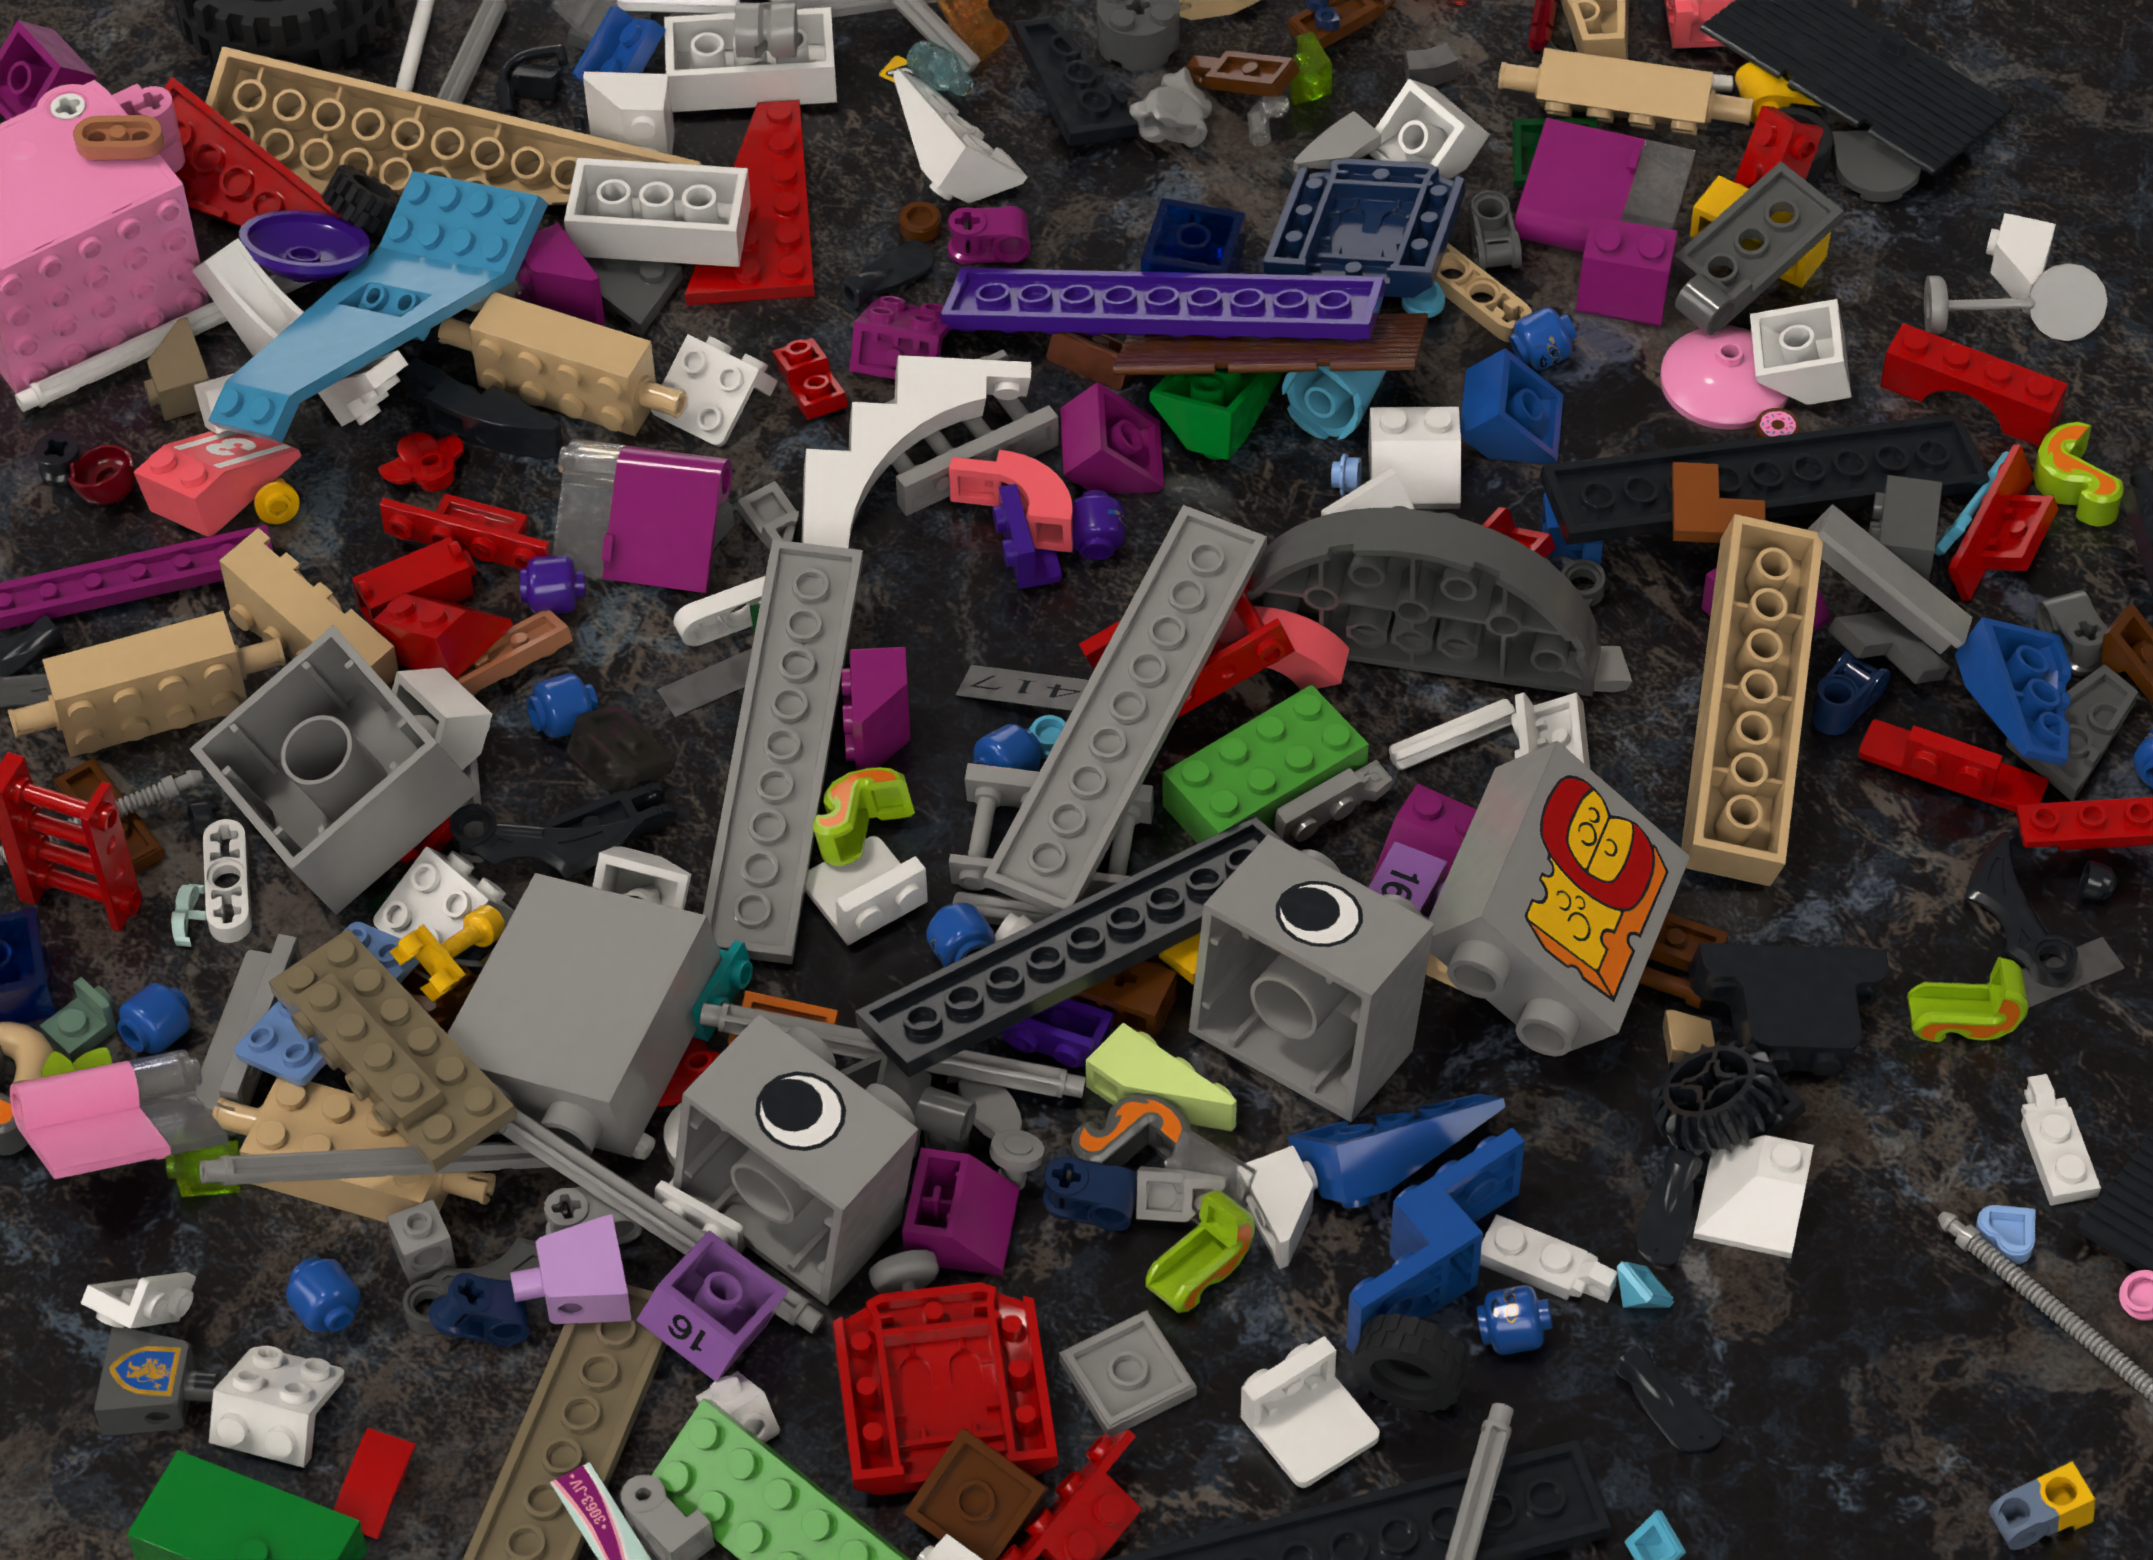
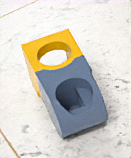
(2044, 1507)

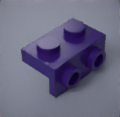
(1030, 565)
(1064, 1031)

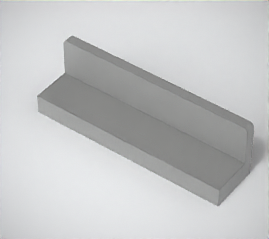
(1890, 582)
(248, 1002)

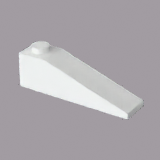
(951, 148)

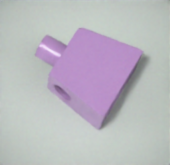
(578, 1275)

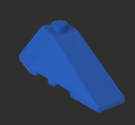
(2021, 685)
(1375, 1158)

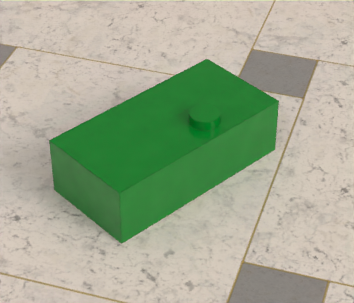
(223, 1515)

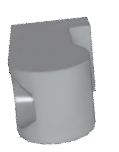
(662, 1524)

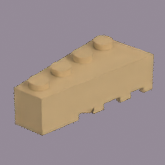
(1599, 26)
(277, 601)

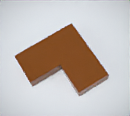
(1696, 504)

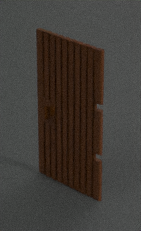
(1392, 346)

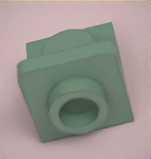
(81, 1022)

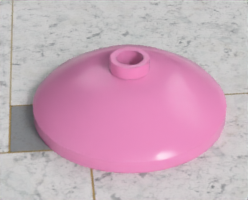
(1715, 379)

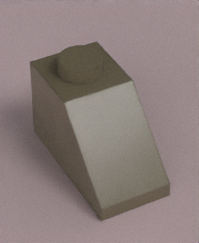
(175, 371)

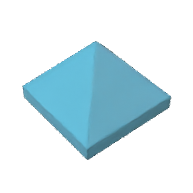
(1641, 1288)
(1655, 1540)

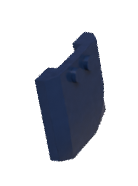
(1367, 222)

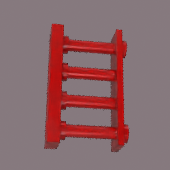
(1226, 665)
(34, 857)

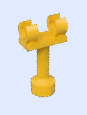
(480, 928)

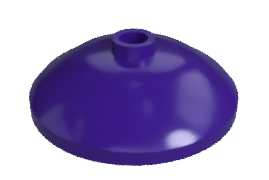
(304, 244)

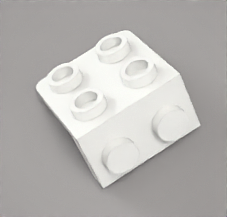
(715, 387)
(868, 891)
(439, 895)
(272, 1404)
(1306, 1414)

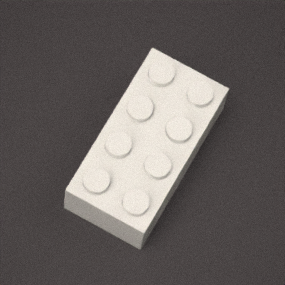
(711, 76)
(658, 211)

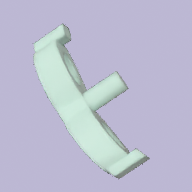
(185, 903)

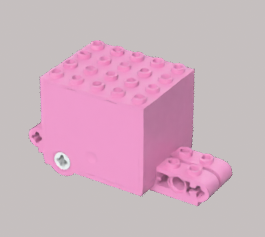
(87, 242)

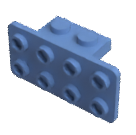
(278, 1046)

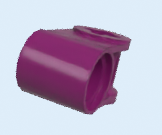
(992, 233)

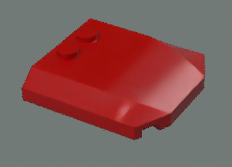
(939, 1363)

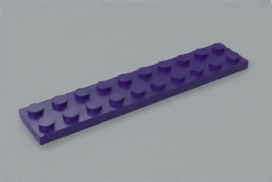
(1164, 303)

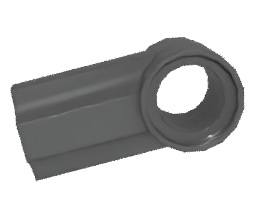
(945, 1120)

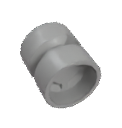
(766, 30)

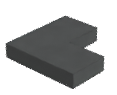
(1882, 634)

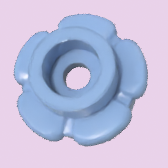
(1346, 474)

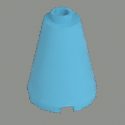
(1330, 401)

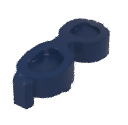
(1325, 16)

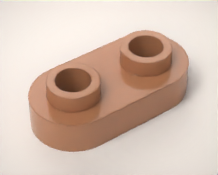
(118, 137)

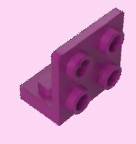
(895, 329)

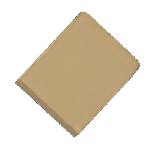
(1685, 1033)

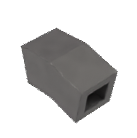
(1431, 65)

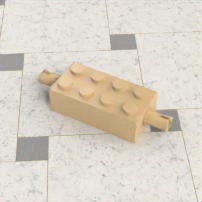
(1626, 90)
(564, 363)
(146, 684)
(332, 1120)

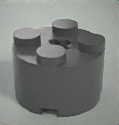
(1138, 32)

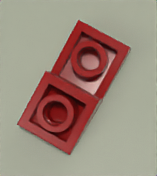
(809, 378)
(374, 1480)

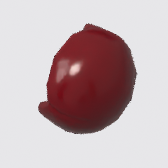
(103, 474)

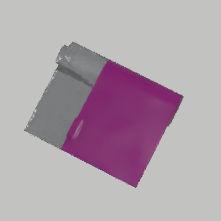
(1599, 175)
(640, 513)

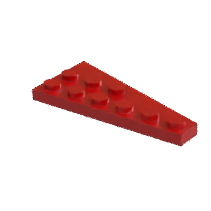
(229, 172)
(777, 236)

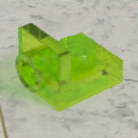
(1314, 71)
(185, 1169)

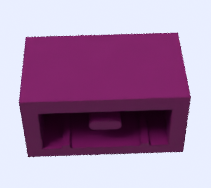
(878, 705)
(960, 1212)

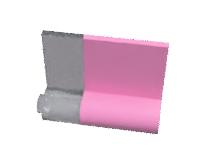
(115, 1114)

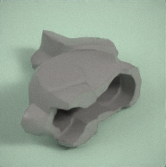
(1173, 111)

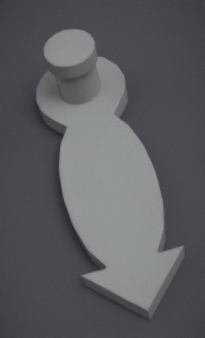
(1001, 1121)

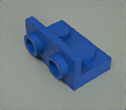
(620, 45)

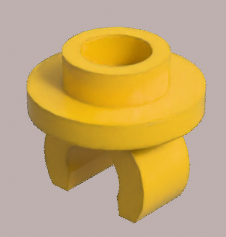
(276, 502)

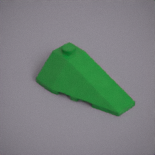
(1213, 410)

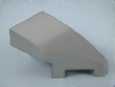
(769, 514)

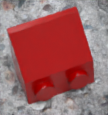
(438, 632)

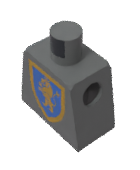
(149, 1383)

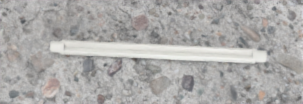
(124, 354)

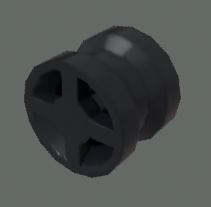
(54, 455)

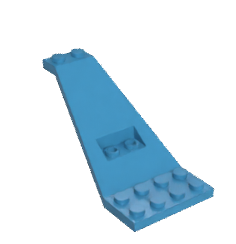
(438, 256)

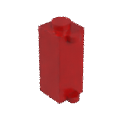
(431, 572)

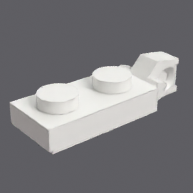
(2057, 1145)
(1545, 1261)

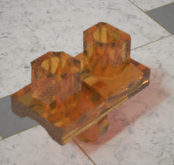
(975, 25)

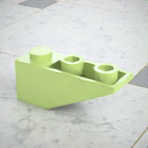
(1135, 1064)

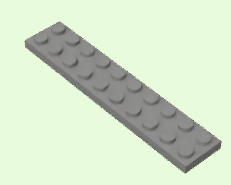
(1125, 712)
(782, 748)

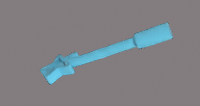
(1955, 530)

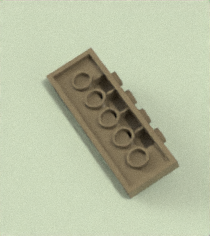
(391, 1050)

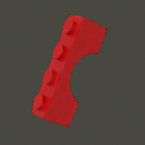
(2020, 398)

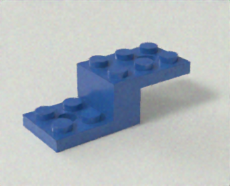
(1436, 1235)

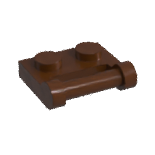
(1675, 948)

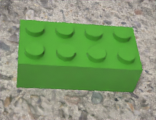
(1262, 766)

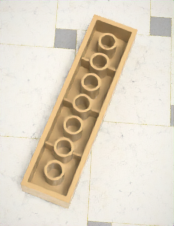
(1752, 700)

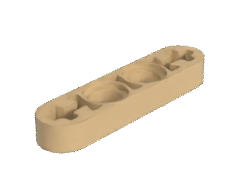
(1475, 281)

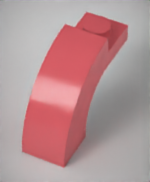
(1041, 492)
(1318, 652)

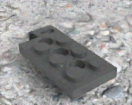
(1716, 301)

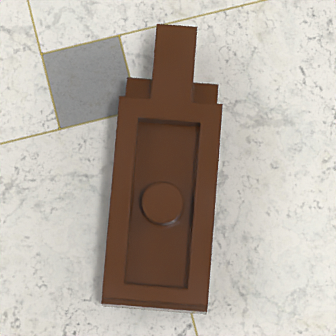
(1352, 16)
(1244, 73)

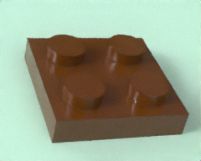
(976, 1497)

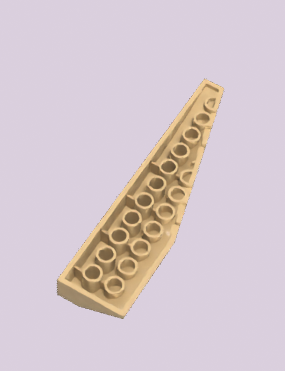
(332, 120)

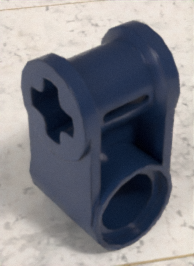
(1847, 694)
(1093, 1195)
(480, 1311)

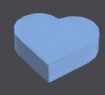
(2008, 1230)

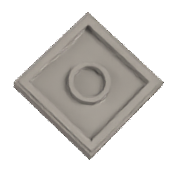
(1127, 1374)

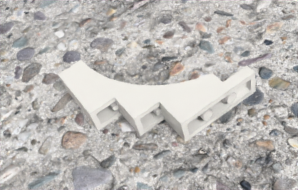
(927, 398)

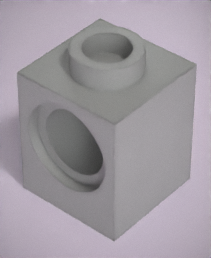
(421, 1241)

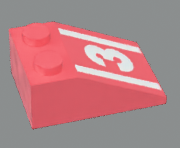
(210, 477)

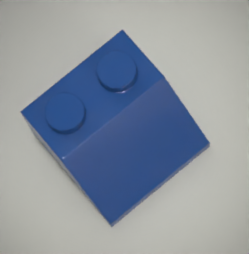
(1511, 411)

